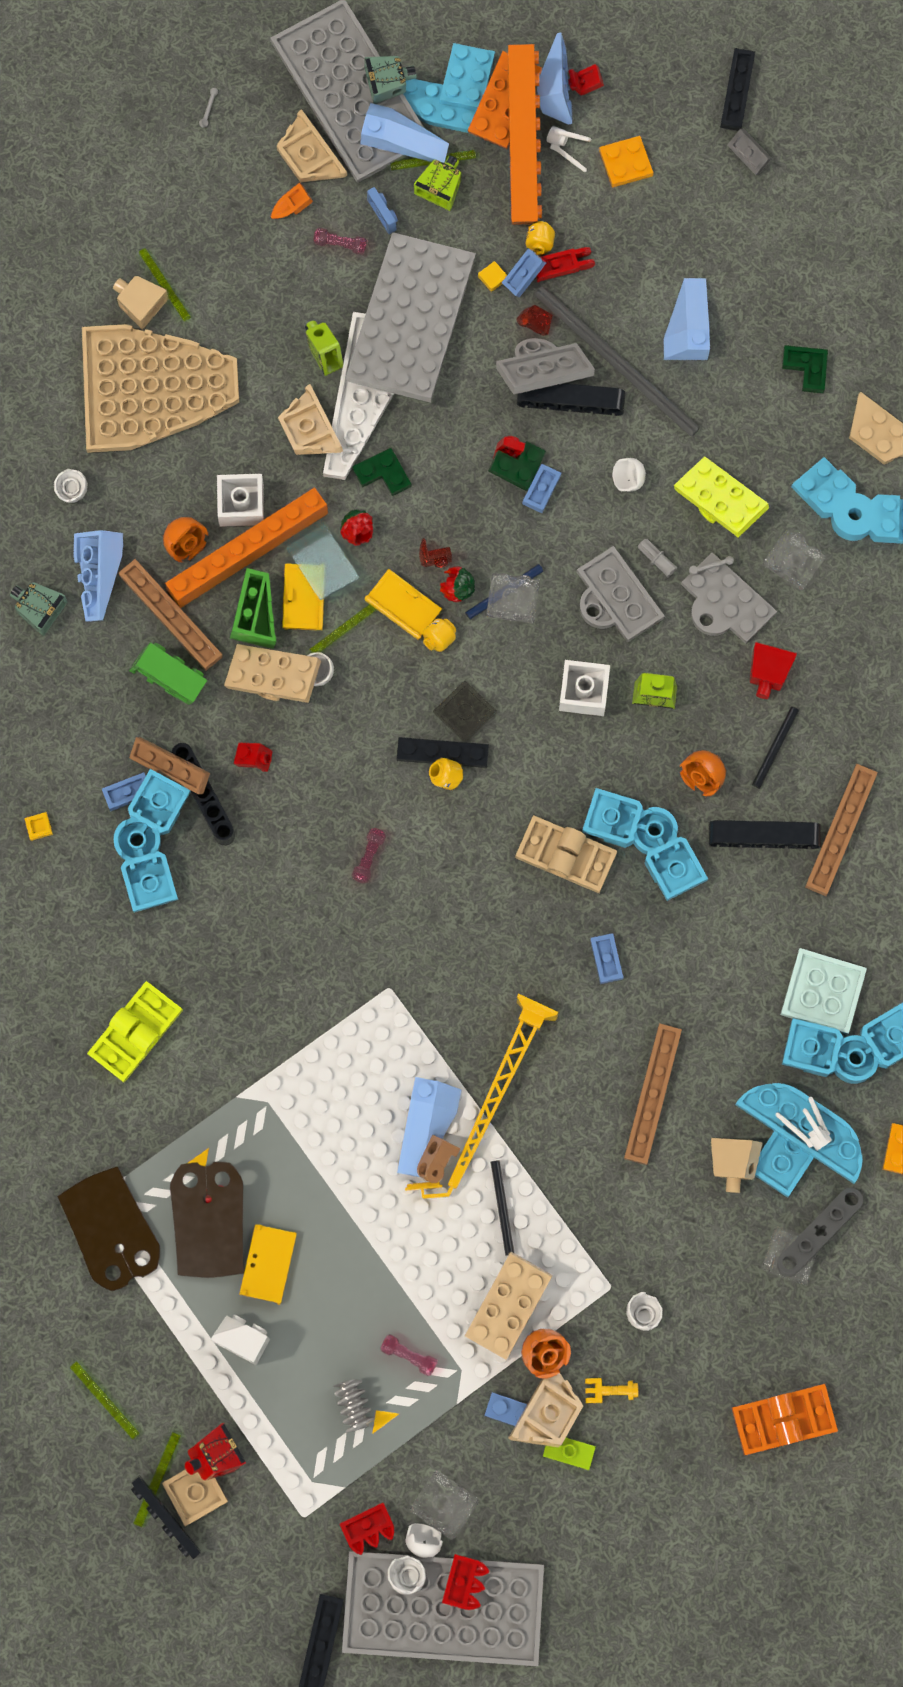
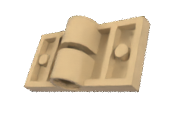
(272, 673)
(566, 854)
(508, 1305)

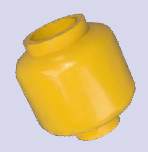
(540, 238)
(439, 635)
(446, 773)

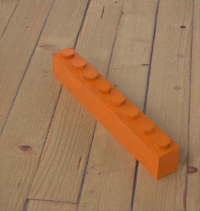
(522, 134)
(247, 548)

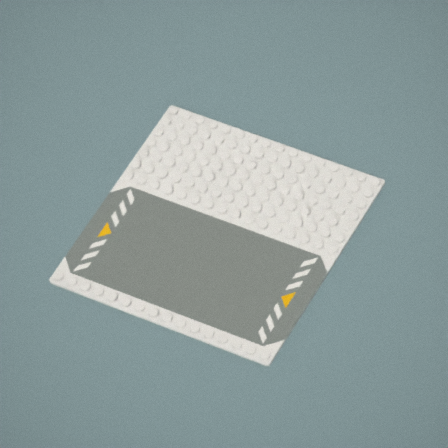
(367, 1259)

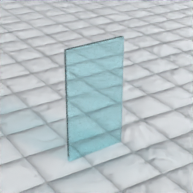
(321, 559)

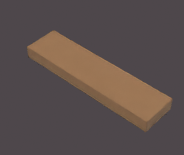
(169, 765)

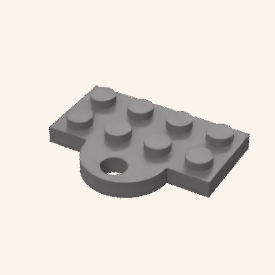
(543, 365)
(617, 596)
(727, 602)

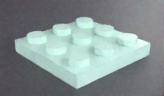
(823, 990)

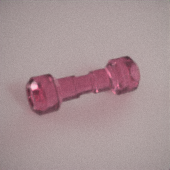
(323, 237)
(362, 872)
(392, 1346)

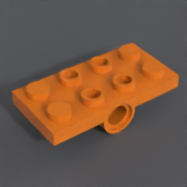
(492, 114)
(784, 1419)

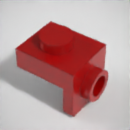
(585, 80)
(511, 446)
(253, 755)

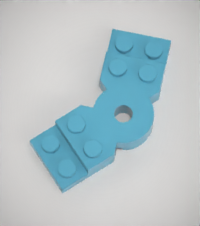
(835, 496)
(151, 815)
(625, 823)
(825, 1050)

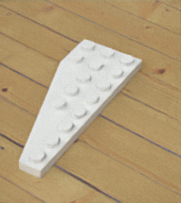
(355, 412)

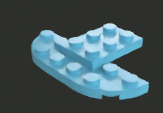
(456, 100)
(785, 1153)

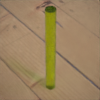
(415, 162)
(164, 284)
(341, 630)
(104, 1400)
(158, 1476)

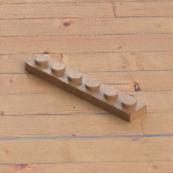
(170, 615)
(841, 830)
(652, 1094)

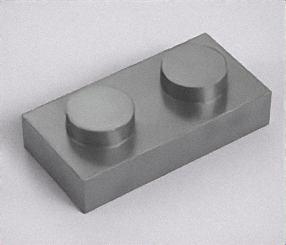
(749, 151)

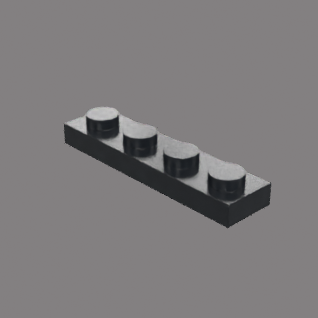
(737, 89)
(430, 750)
(171, 1527)
(321, 1641)

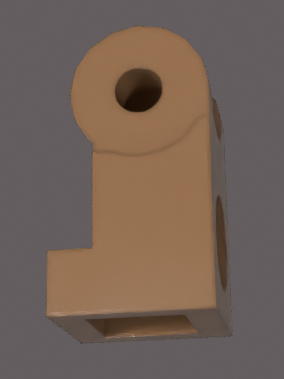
(435, 1159)

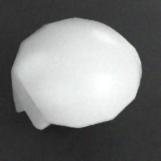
(626, 470)
(70, 485)
(325, 670)
(644, 1319)
(417, 1534)
(406, 1575)

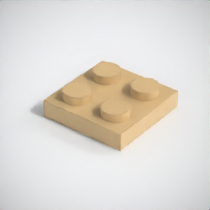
(194, 1496)

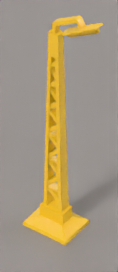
(533, 1015)

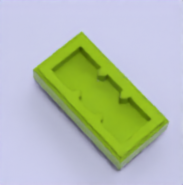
(571, 1453)

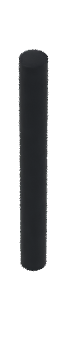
(775, 747)
(502, 1207)

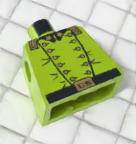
(439, 182)
(321, 341)
(655, 690)

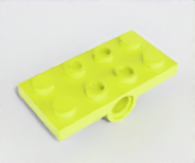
(721, 497)
(134, 1031)

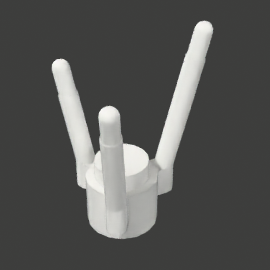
(559, 137)
(819, 1136)

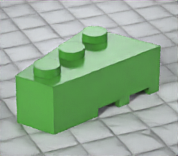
(254, 613)
(169, 673)

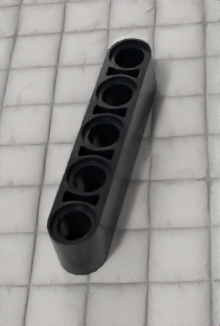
(575, 398)
(209, 803)
(764, 833)

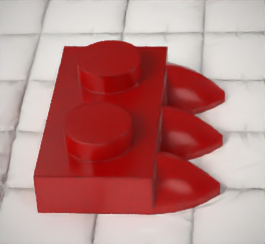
(368, 1527)
(462, 1583)

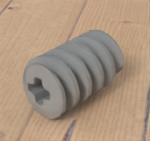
(353, 1405)

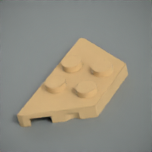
(308, 152)
(309, 426)
(876, 430)
(548, 1414)

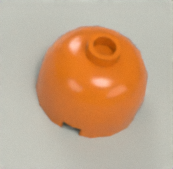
(184, 538)
(704, 771)
(545, 1353)

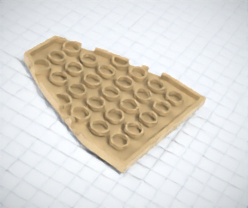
(150, 386)

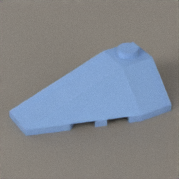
(554, 83)
(396, 133)
(688, 328)
(99, 562)
(429, 1114)

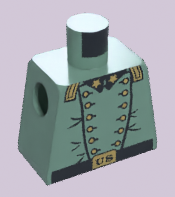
(387, 77)
(38, 605)

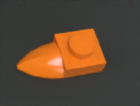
(292, 202)

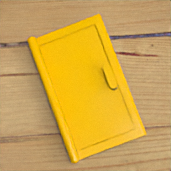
(306, 609)
(407, 609)
(268, 1270)

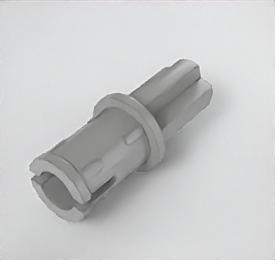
(657, 557)

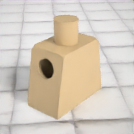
(140, 299)
(735, 1160)

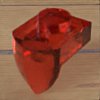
(535, 319)
(436, 557)

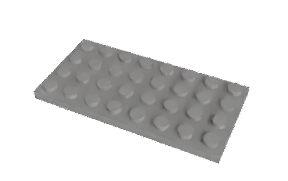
(328, 66)
(410, 317)
(423, 1627)

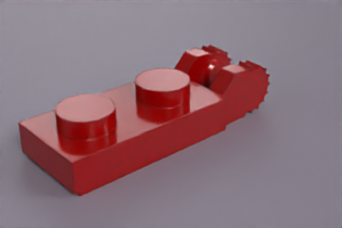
(565, 263)

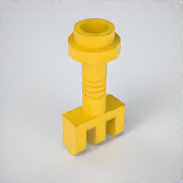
(600, 1391)

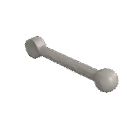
(204, 122)
(693, 569)

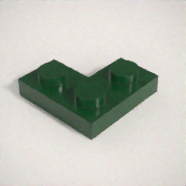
(811, 361)
(384, 466)
(520, 470)

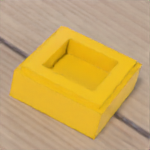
(492, 276)
(38, 826)

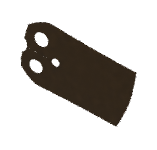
(104, 1216)
(211, 1233)

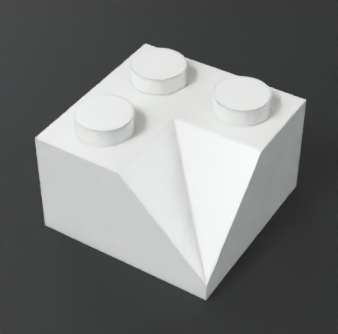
(240, 499)
(584, 688)
(241, 1339)

